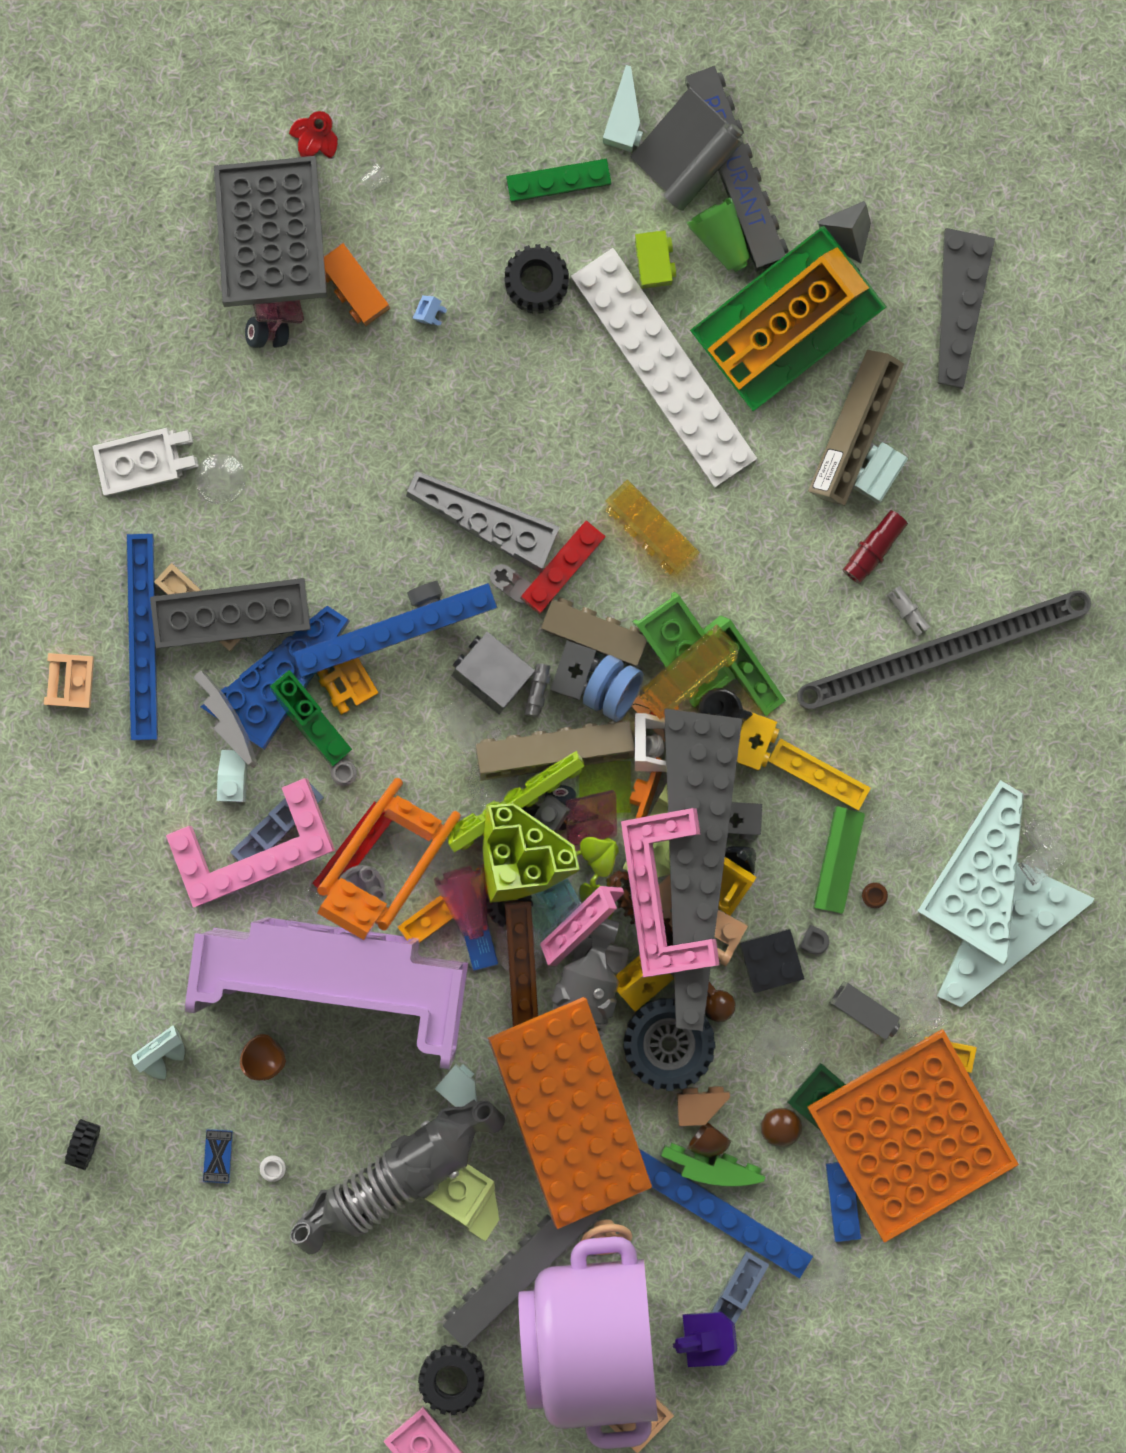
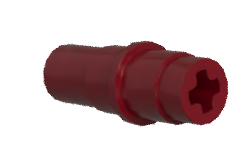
(874, 547)

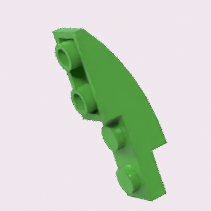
(722, 1172)

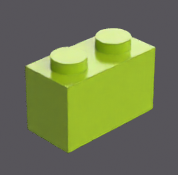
(654, 259)

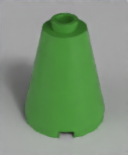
(722, 234)

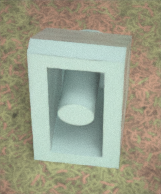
(231, 777)
(458, 1086)

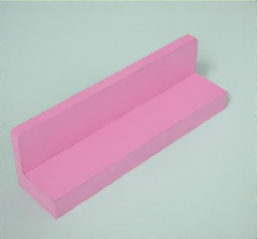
(580, 924)

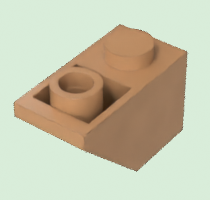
(700, 1107)

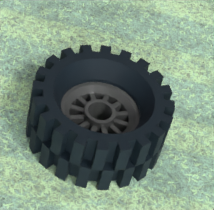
(659, 1073)

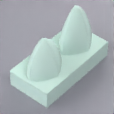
(150, 1056)

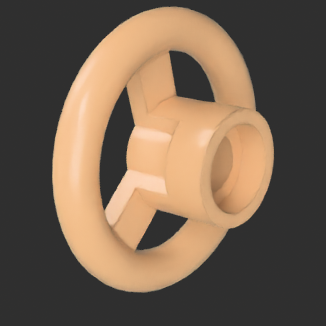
(607, 1228)

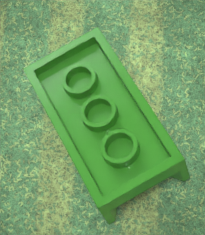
(671, 632)

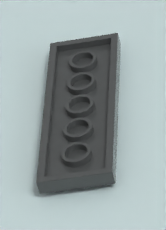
(230, 613)

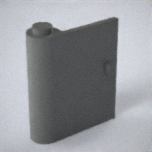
(687, 148)

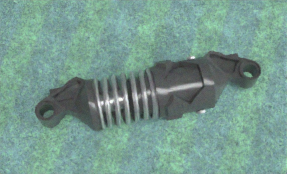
(404, 1173)

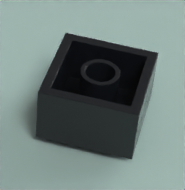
(771, 960)

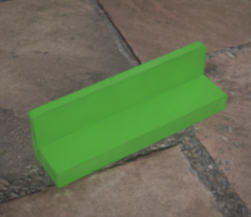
(839, 860)

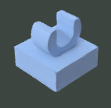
(427, 310)

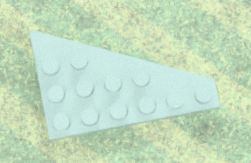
(979, 881)
(1036, 916)

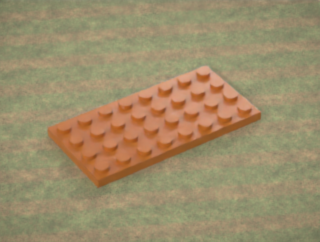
(570, 1112)

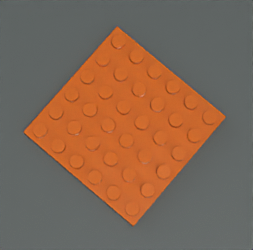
(913, 1135)

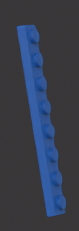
(395, 630)
(141, 637)
(726, 1217)

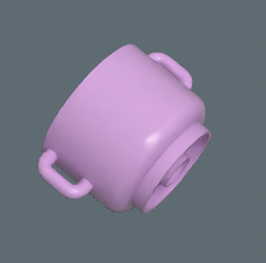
(591, 1344)

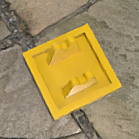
(734, 886)

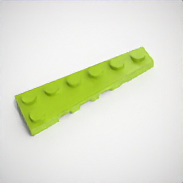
(547, 781)

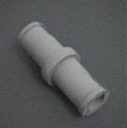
(908, 611)

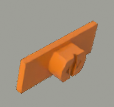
(645, 793)

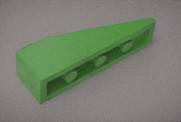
(750, 671)

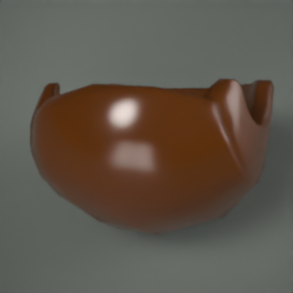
(781, 1127)

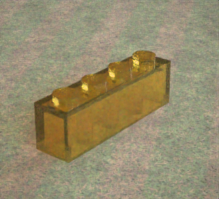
(651, 527)
(689, 672)

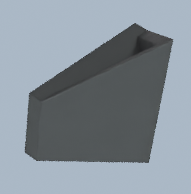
(849, 229)

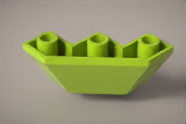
(523, 854)

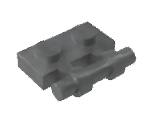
(539, 683)

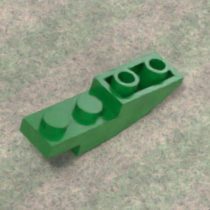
(309, 719)

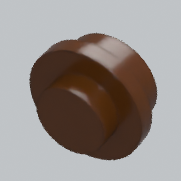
(874, 895)

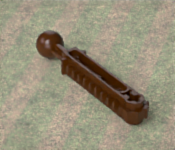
(719, 1003)

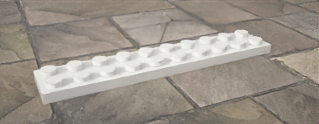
(663, 367)

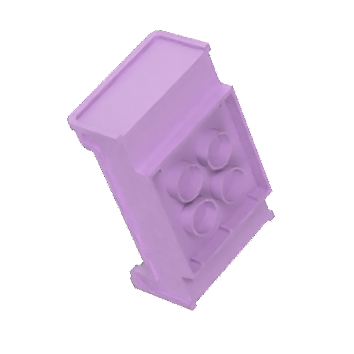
(333, 969)

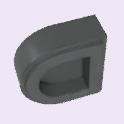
(815, 940)

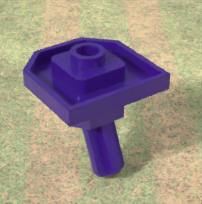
(707, 1339)

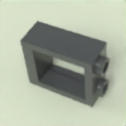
(866, 1010)

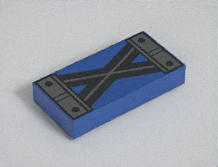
(217, 1156)

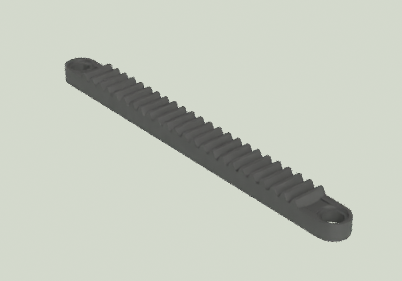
(944, 649)

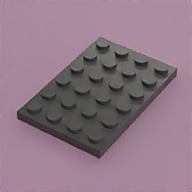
(270, 231)

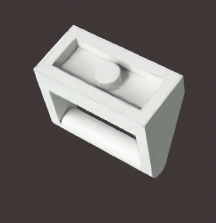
(642, 763)

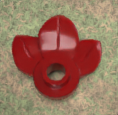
(314, 139)

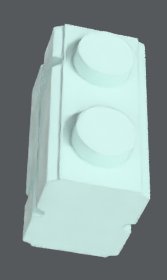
(880, 472)

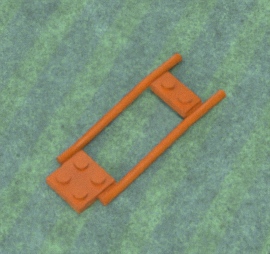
(354, 907)

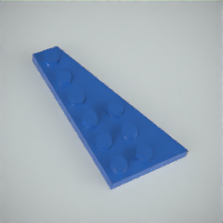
(251, 693)

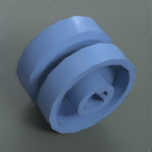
(613, 688)

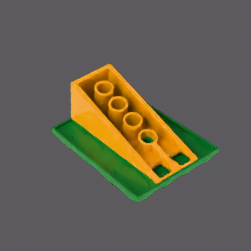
(788, 318)

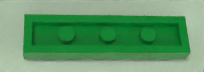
(558, 180)

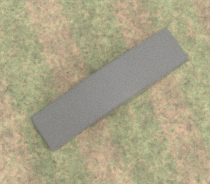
(230, 725)

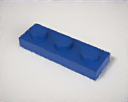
(843, 1204)

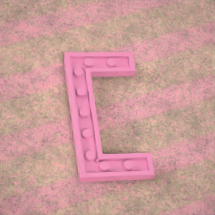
(638, 841)
(311, 844)

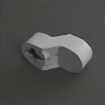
(502, 576)

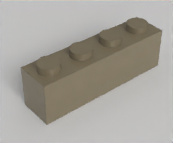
(593, 632)

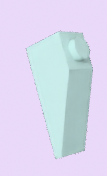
(624, 122)

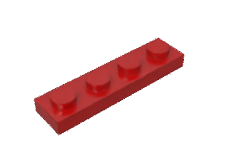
(562, 567)
(370, 840)

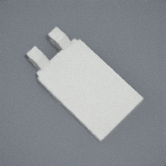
(142, 460)

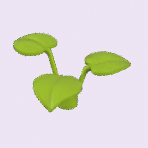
(601, 857)

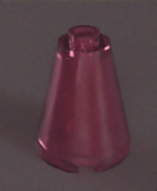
(466, 899)

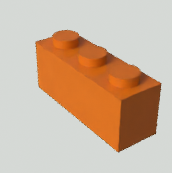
(354, 286)

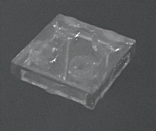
(410, 849)

